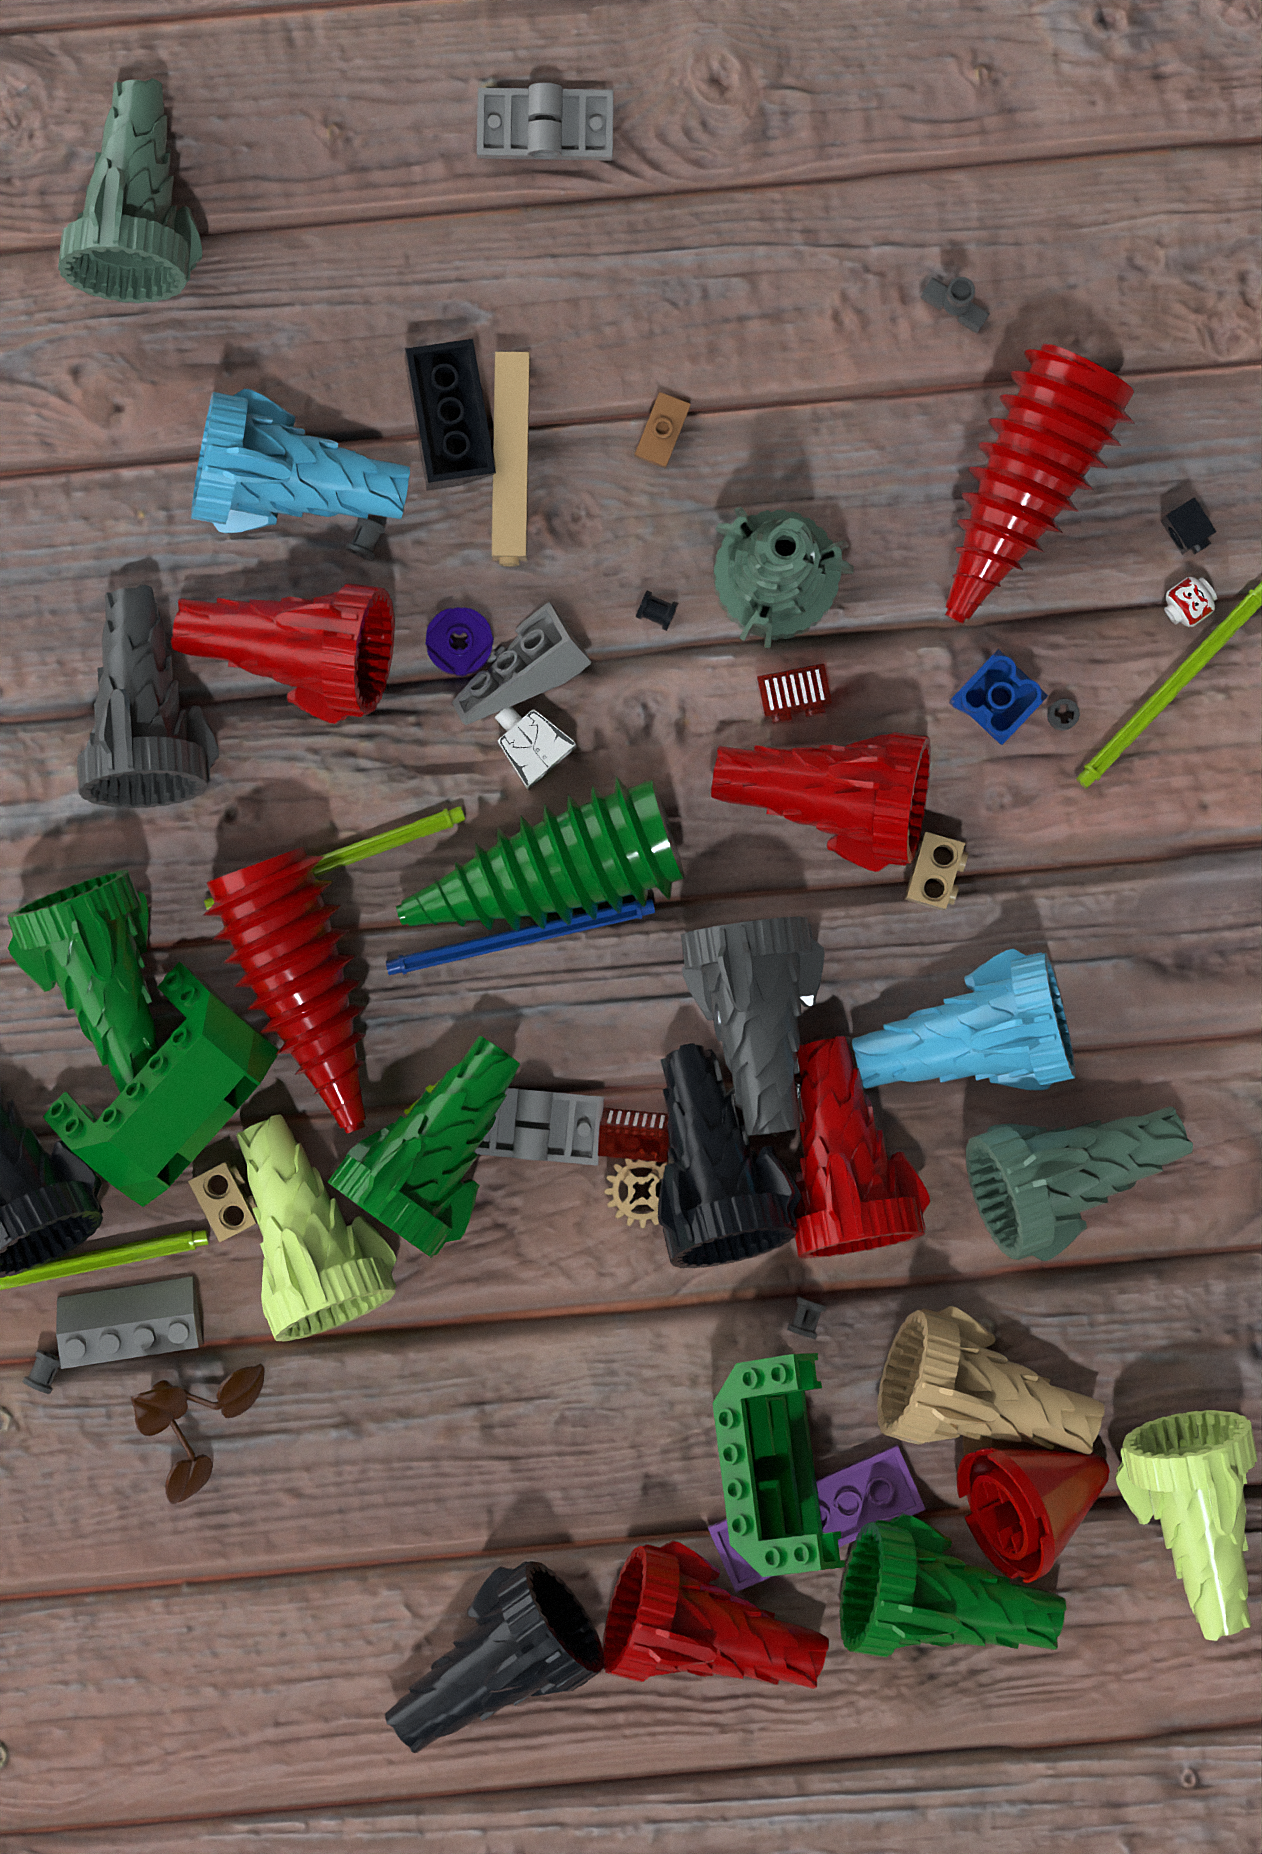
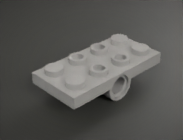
(545, 123)
(546, 1127)

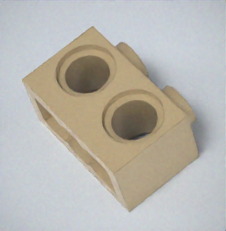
(927, 868)
(216, 1205)

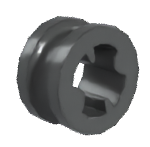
(1071, 707)

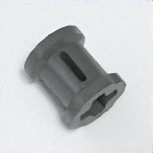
(365, 538)
(799, 1326)
(43, 1372)

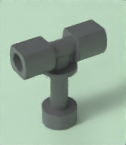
(956, 301)

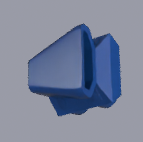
(999, 697)

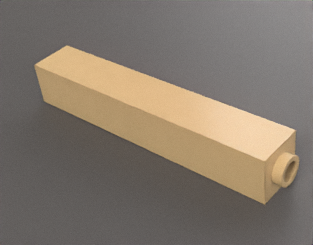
(511, 458)

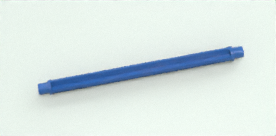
(515, 938)

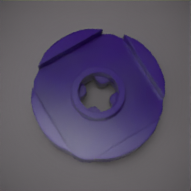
(459, 621)

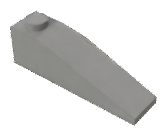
(535, 662)

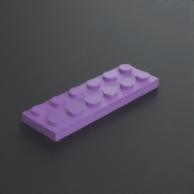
(848, 1499)

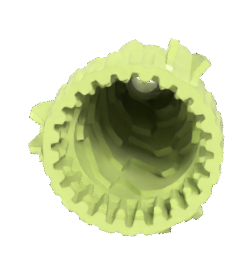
(313, 1263)
(1192, 1479)

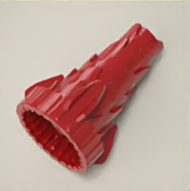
(325, 646)
(860, 792)
(847, 1184)
(675, 1621)

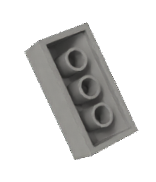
(128, 1322)

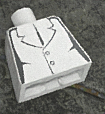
(532, 744)

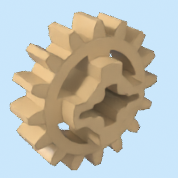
(630, 1179)

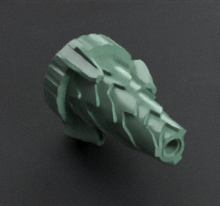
(129, 235)
(773, 592)
(1039, 1181)

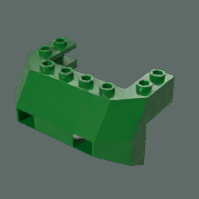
(176, 1097)
(771, 1467)

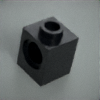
(1189, 527)

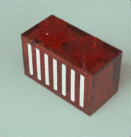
(794, 693)
(633, 1135)

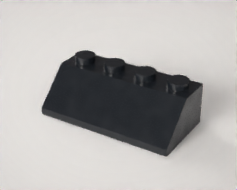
(449, 413)

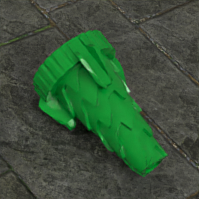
(92, 947)
(415, 1166)
(910, 1594)

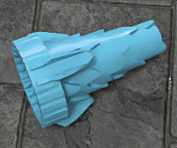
(264, 466)
(1002, 1031)

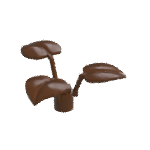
(166, 1402)

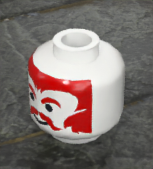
(1190, 601)

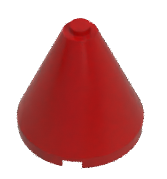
(1028, 1503)

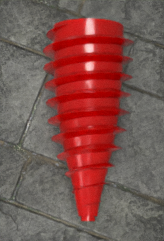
(1034, 466)
(294, 967)

